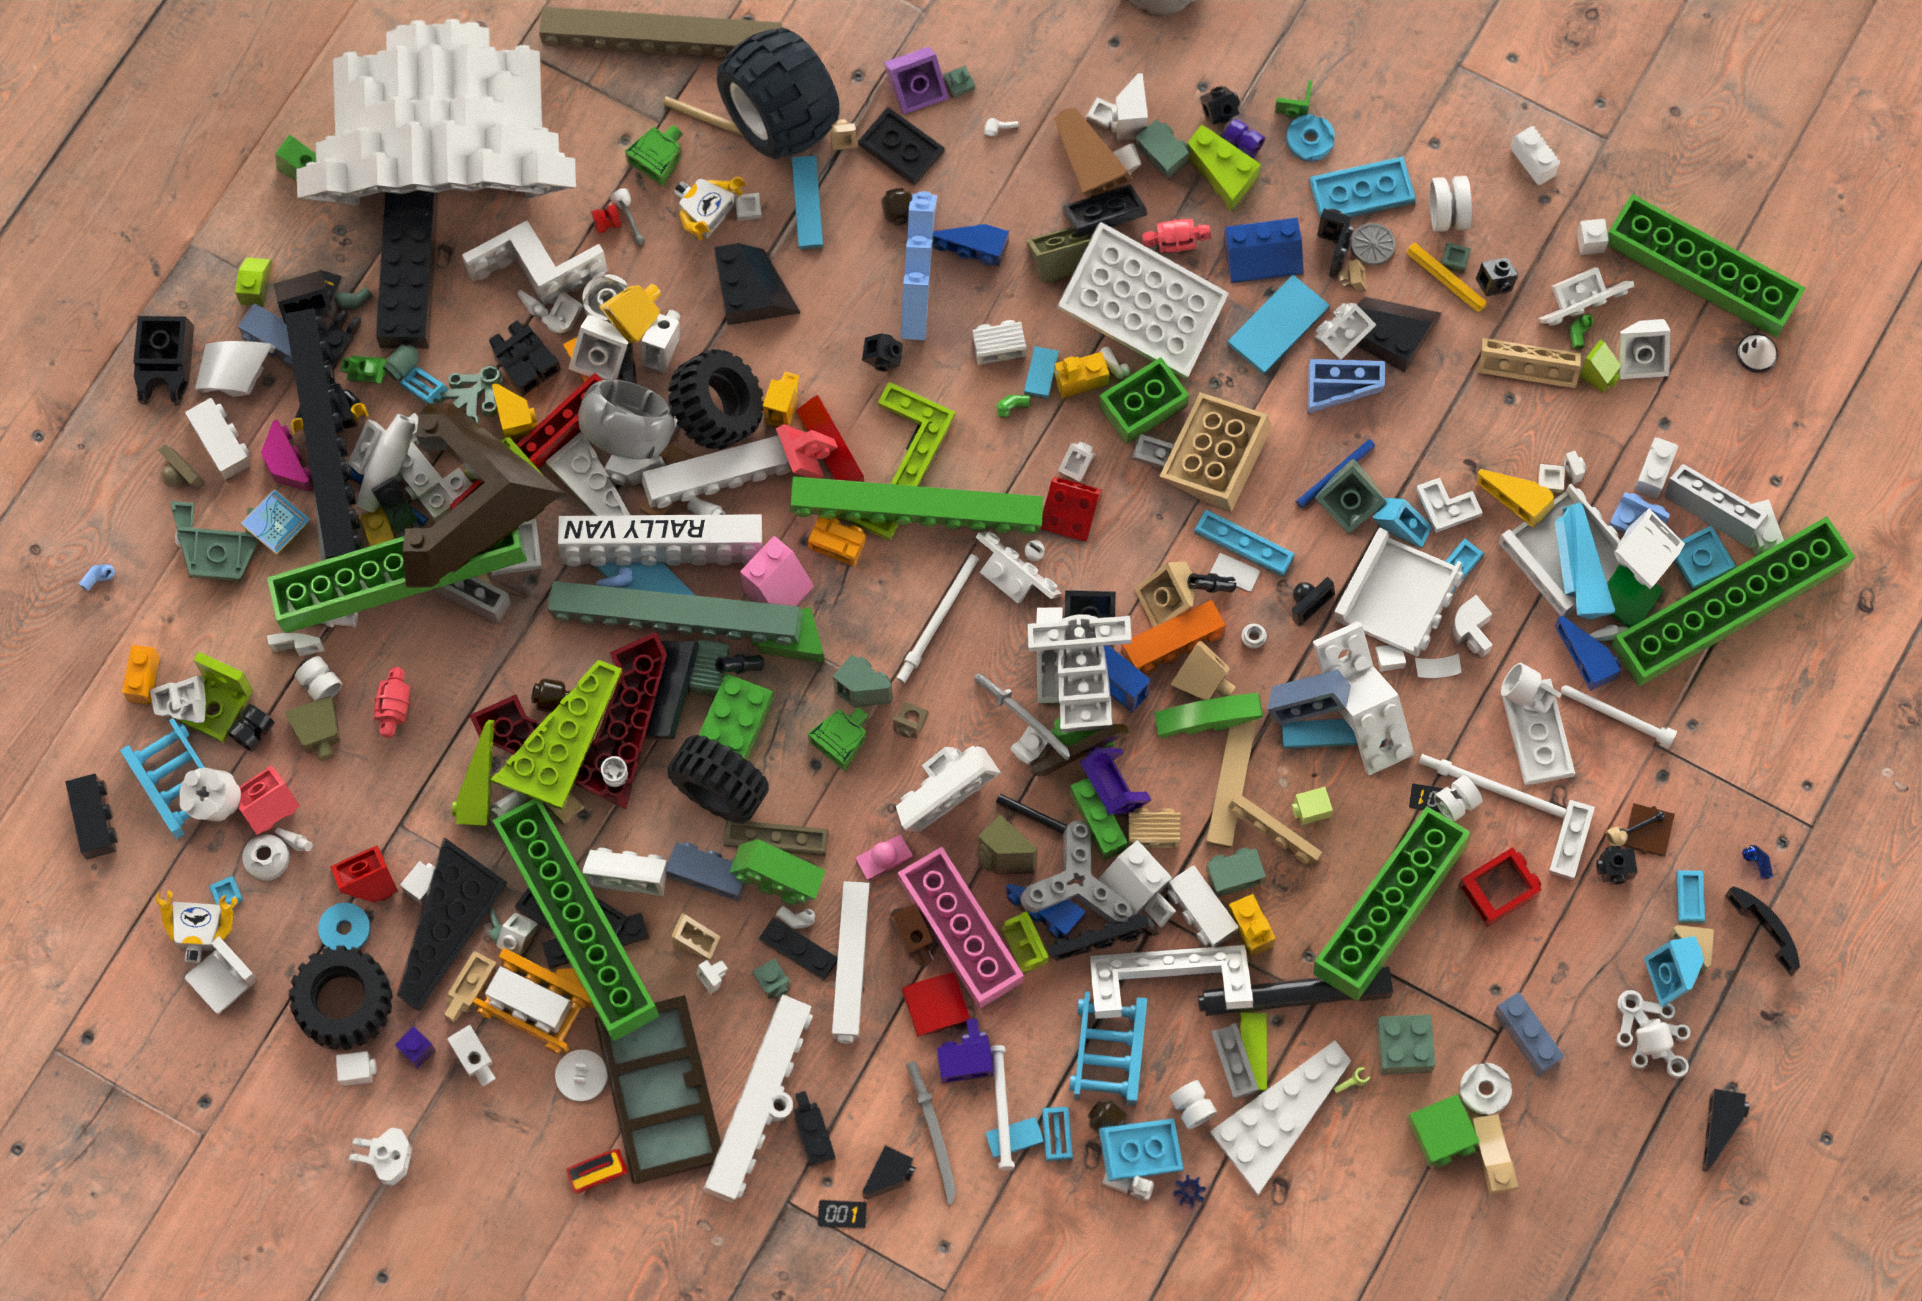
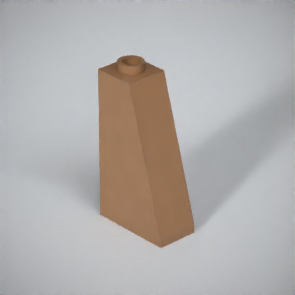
(1091, 158)

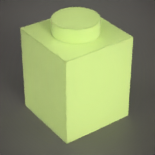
(1312, 806)

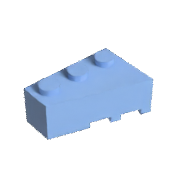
(1342, 381)

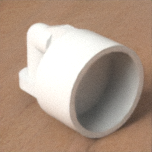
(1521, 686)

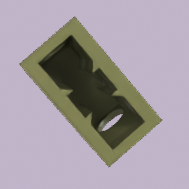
(316, 726)

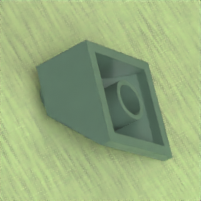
(1351, 496)

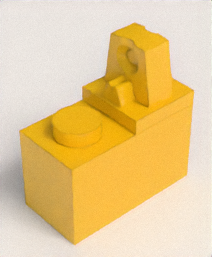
(1081, 374)
(781, 400)
(1252, 924)

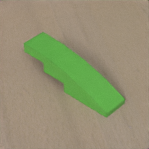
(1208, 714)

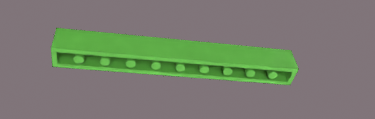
(916, 505)

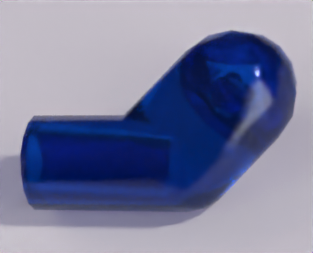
(1755, 853)

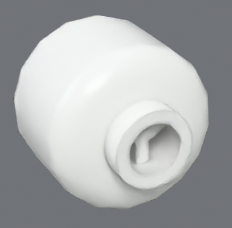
(1654, 1038)

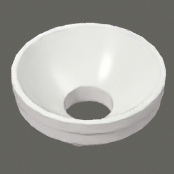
(272, 867)

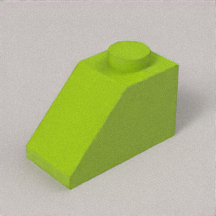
(253, 281)
(1601, 367)

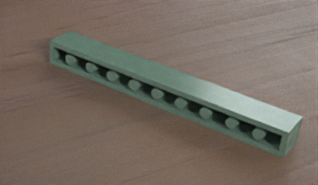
(675, 612)

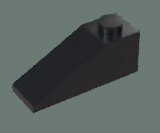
(1724, 1116)

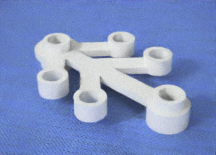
(1638, 1013)

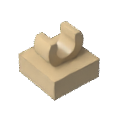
(843, 135)
(1354, 277)

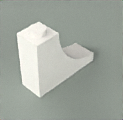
(1048, 661)

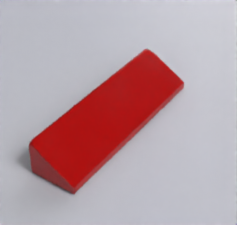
(840, 461)

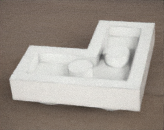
(1444, 511)

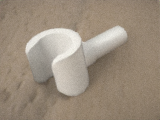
(993, 125)

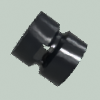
(250, 727)

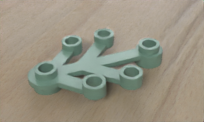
(468, 396)

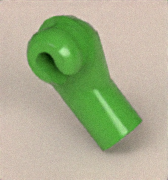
(1578, 328)
(1010, 402)

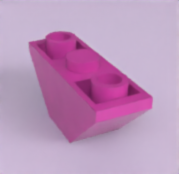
(284, 459)

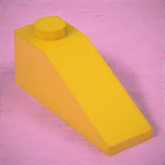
(1519, 495)

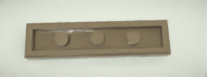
(785, 837)

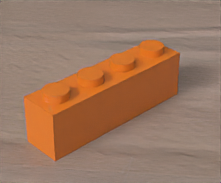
(1174, 637)

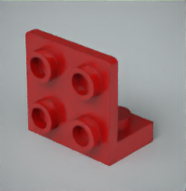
(1070, 508)

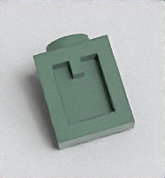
(772, 979)

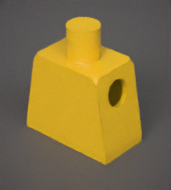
(633, 311)

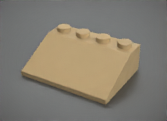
(1216, 451)

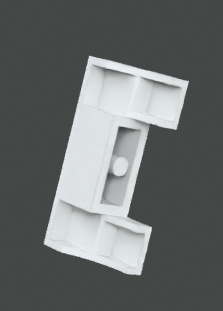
(426, 484)

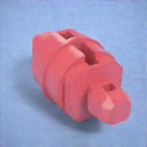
(1176, 236)
(392, 702)

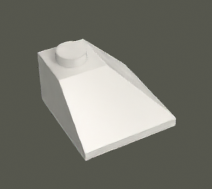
(598, 349)
(1645, 350)

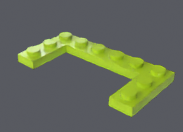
(934, 425)

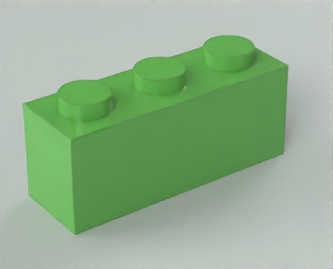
(1103, 827)

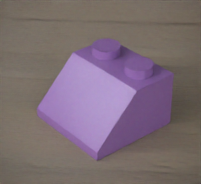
(916, 80)

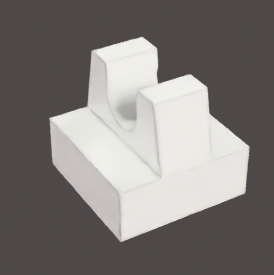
(711, 975)

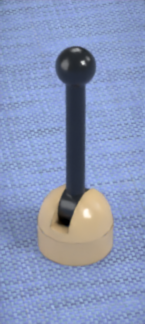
(1618, 836)

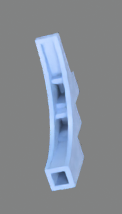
(918, 266)

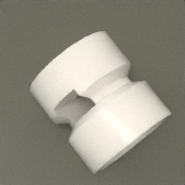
(316, 676)
(1459, 798)
(1193, 1105)

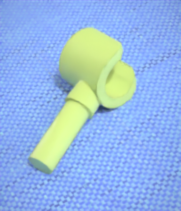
(1354, 1080)

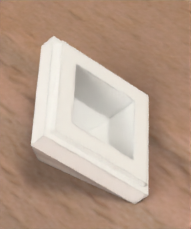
(1159, 910)

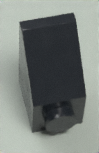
(889, 1173)

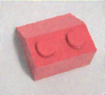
(266, 800)

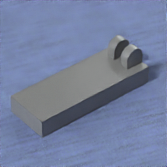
(1235, 1061)

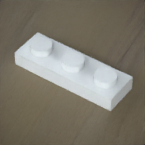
(1571, 840)

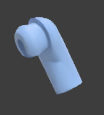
(96, 574)

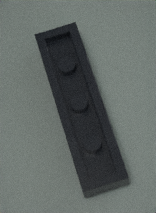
(633, 932)

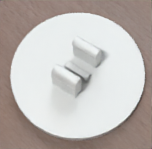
(581, 1075)

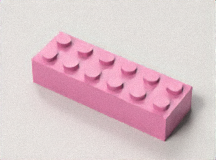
(960, 927)

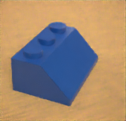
(1264, 250)

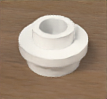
(1254, 629)

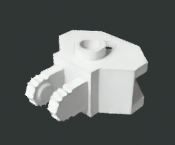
(383, 1155)

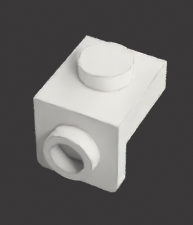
(563, 314)

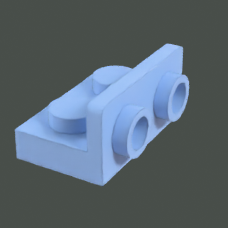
(1631, 508)

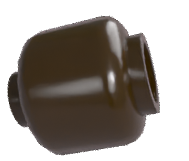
(896, 205)
(548, 694)
(1106, 1115)

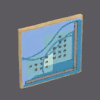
(275, 521)

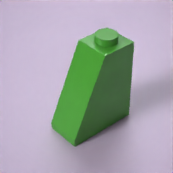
(809, 643)

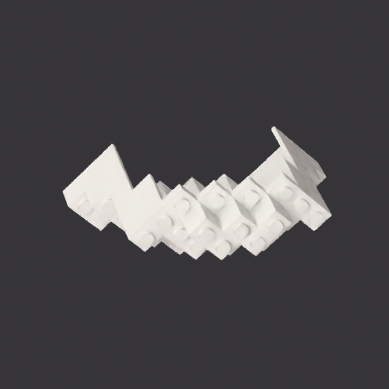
(436, 119)

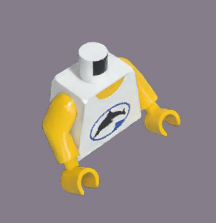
(706, 204)
(196, 925)

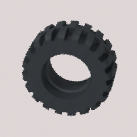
(696, 409)
(718, 779)
(322, 970)

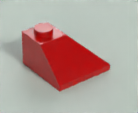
(365, 876)

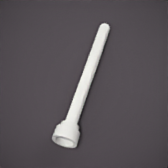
(1663, 736)

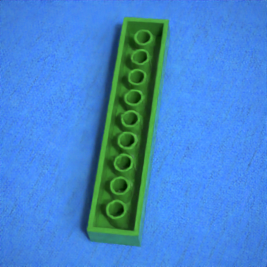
(368, 580)
(1732, 601)
(576, 919)

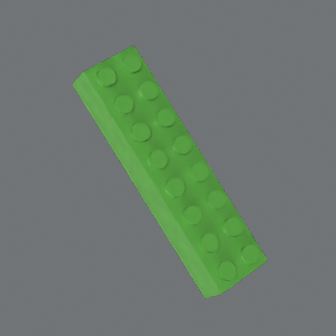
(1704, 265)
(1391, 903)

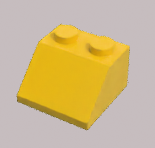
(514, 414)

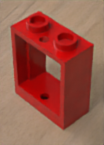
(1479, 900)

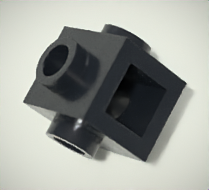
(1220, 105)
(1497, 276)
(882, 352)
(1617, 865)

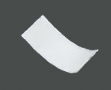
(1438, 667)

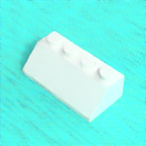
(947, 789)

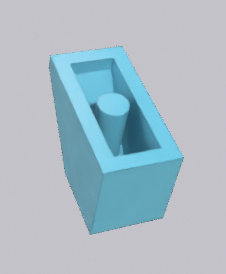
(1403, 521)

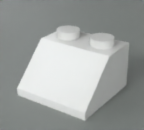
(1130, 111)
(1136, 877)

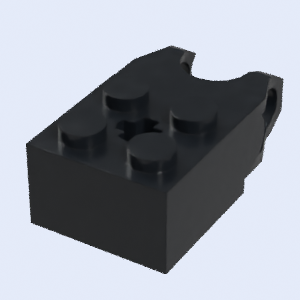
(161, 362)

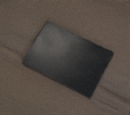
(901, 146)
(1108, 207)

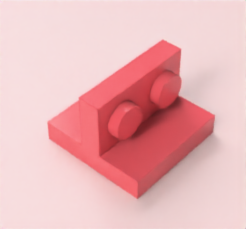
(804, 450)

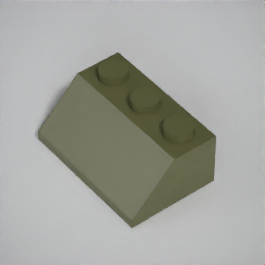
(1057, 253)
(1006, 849)

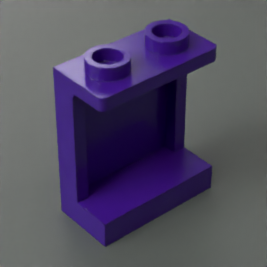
(1109, 782)

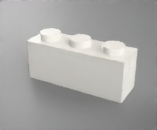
(219, 438)
(1201, 908)
(527, 1000)

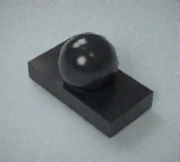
(1310, 599)

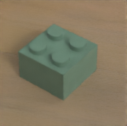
(1405, 1044)

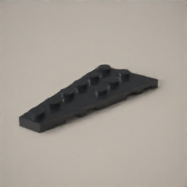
(452, 910)

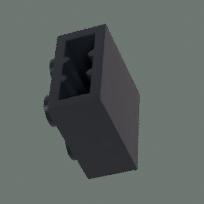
(303, 294)

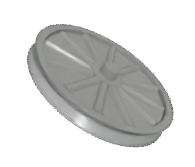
(1373, 244)

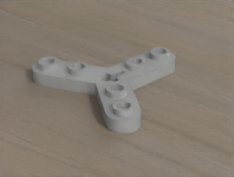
(1078, 866)

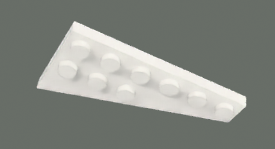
(1270, 1124)

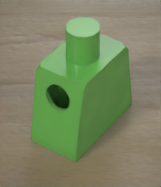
(292, 156)

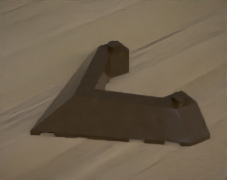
(507, 498)

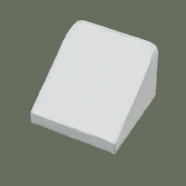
(1128, 157)
(1390, 658)

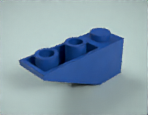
(977, 242)
(1060, 919)

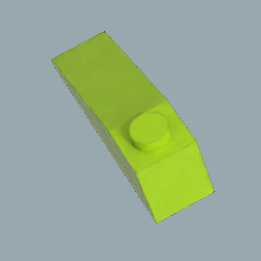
(475, 793)

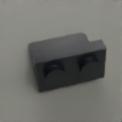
(1336, 228)

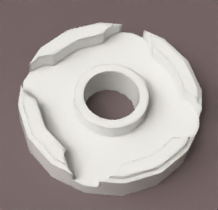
(1481, 1103)

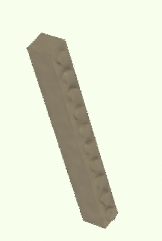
(646, 31)

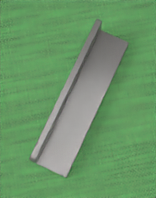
(1715, 505)

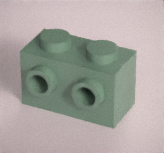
(1163, 148)
(1235, 872)

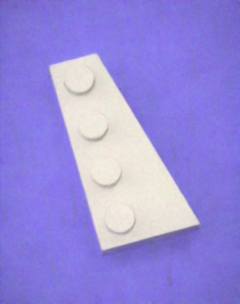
(584, 475)

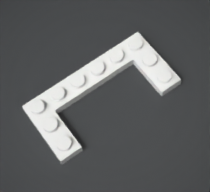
(1110, 968)

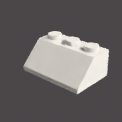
(625, 872)

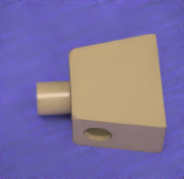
(1203, 674)

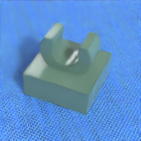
(959, 81)

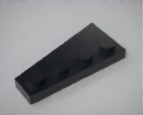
(1103, 938)

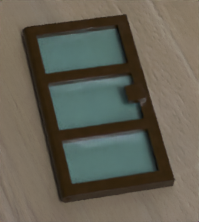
(661, 1094)

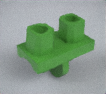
(364, 369)

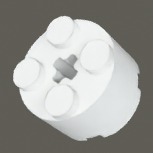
(599, 292)
(209, 794)

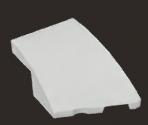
(232, 366)

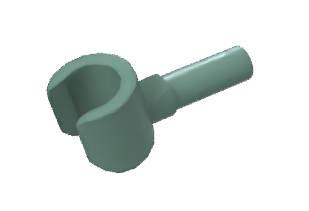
(495, 932)

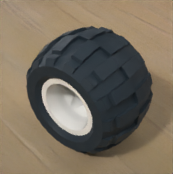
(778, 93)

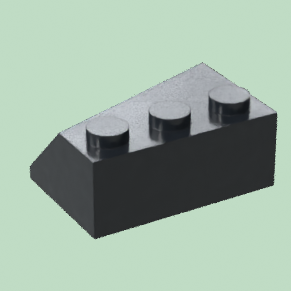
(751, 285)
(1397, 332)

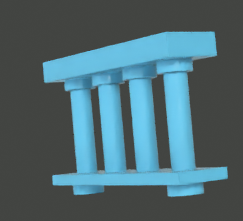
(150, 779)
(1130, 1063)

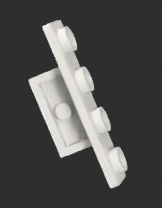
(1582, 292)
(1012, 573)

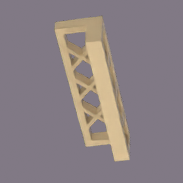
(1529, 363)

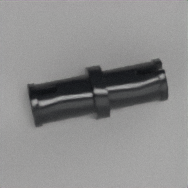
(1211, 583)
(739, 663)

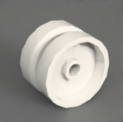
(1450, 204)

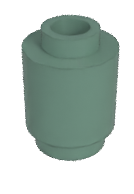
(401, 361)

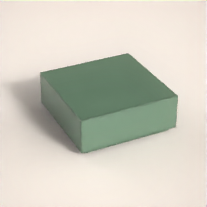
(1455, 257)

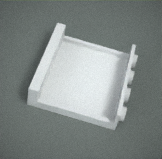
(1538, 552)
(1398, 593)

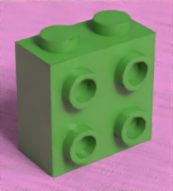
(1443, 1131)

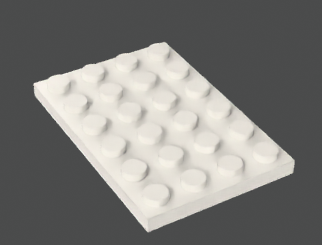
(1142, 300)

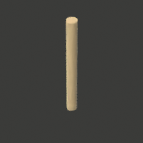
(701, 115)

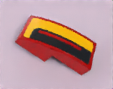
(596, 1170)

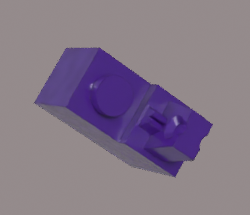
(966, 1060)

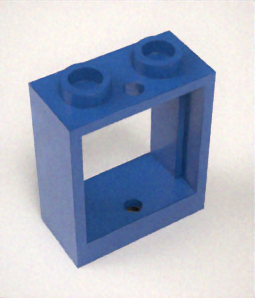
(1126, 682)

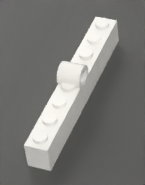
(757, 1100)

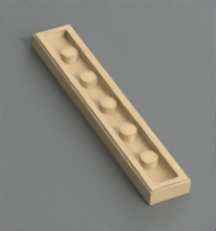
(1230, 783)

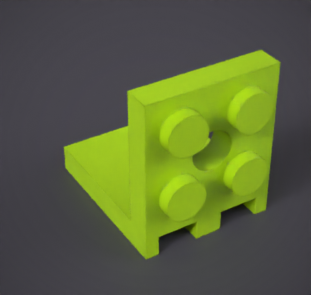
(223, 687)

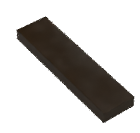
(1080, 749)

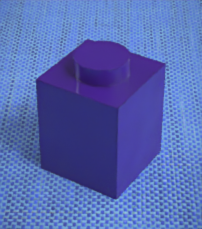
(415, 1047)

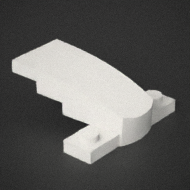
(1082, 665)

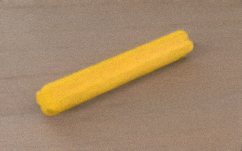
(1446, 277)

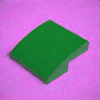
(1630, 598)

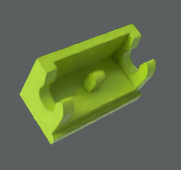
(1025, 942)

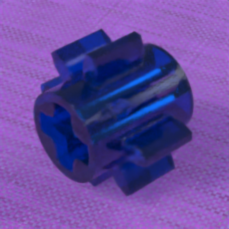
(1185, 1196)

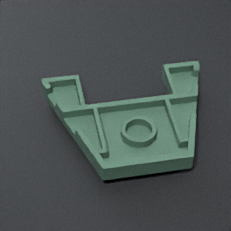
(212, 552)

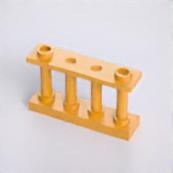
(556, 984)

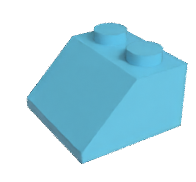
(1674, 968)

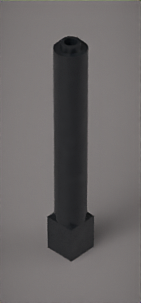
(1294, 993)

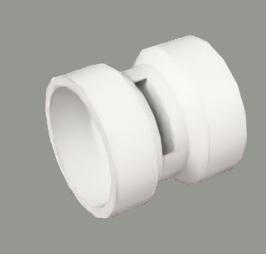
(614, 766)

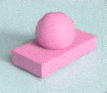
(884, 857)

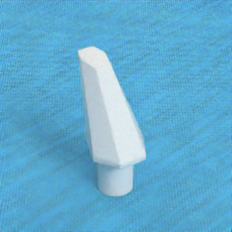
(534, 306)
(1608, 632)
(295, 840)

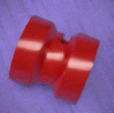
(601, 221)

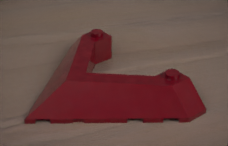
(623, 723)

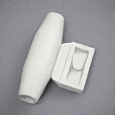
(380, 456)

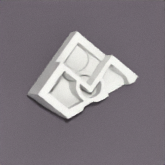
(181, 700)

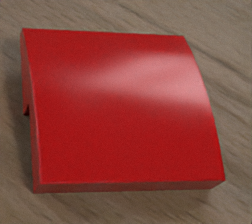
(936, 1004)

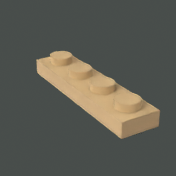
(1267, 824)

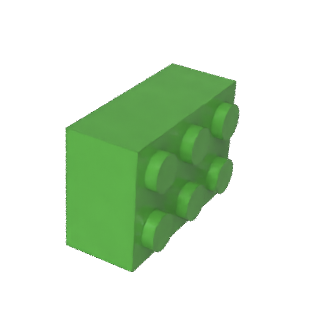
(1143, 400)
(737, 714)
(776, 872)

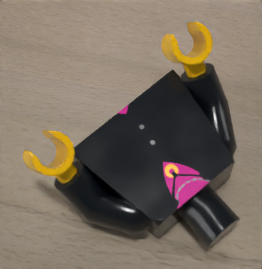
(349, 410)

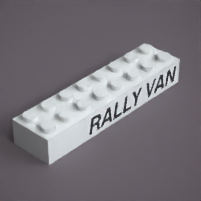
(659, 539)

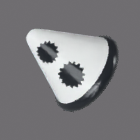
(1757, 353)

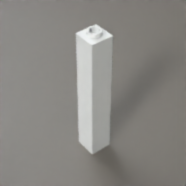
(851, 962)

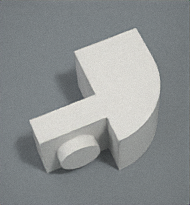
(1467, 626)

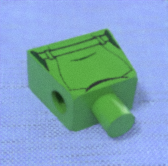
(656, 153)
(840, 736)

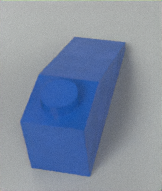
(1589, 655)

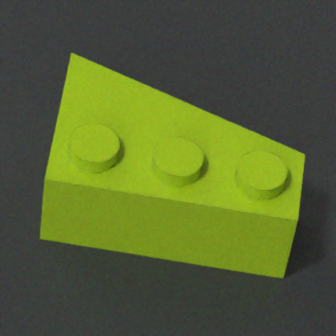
(1223, 165)

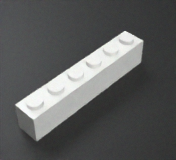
(715, 471)

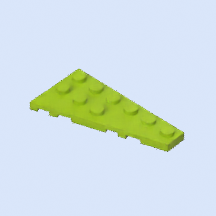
(557, 747)

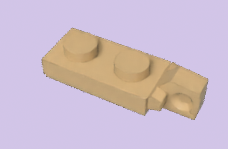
(469, 985)

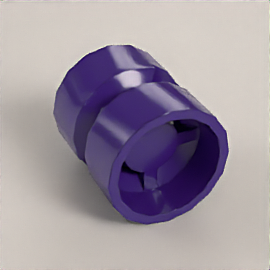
(1243, 139)

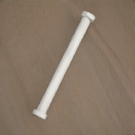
(1002, 1112)

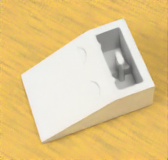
(1648, 548)

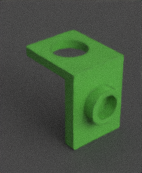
(1294, 107)

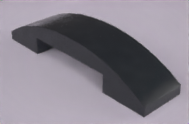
(1772, 924)

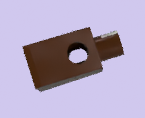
(911, 922)

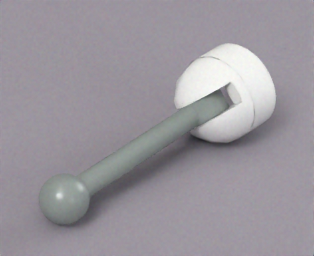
(622, 200)

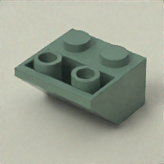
(861, 684)

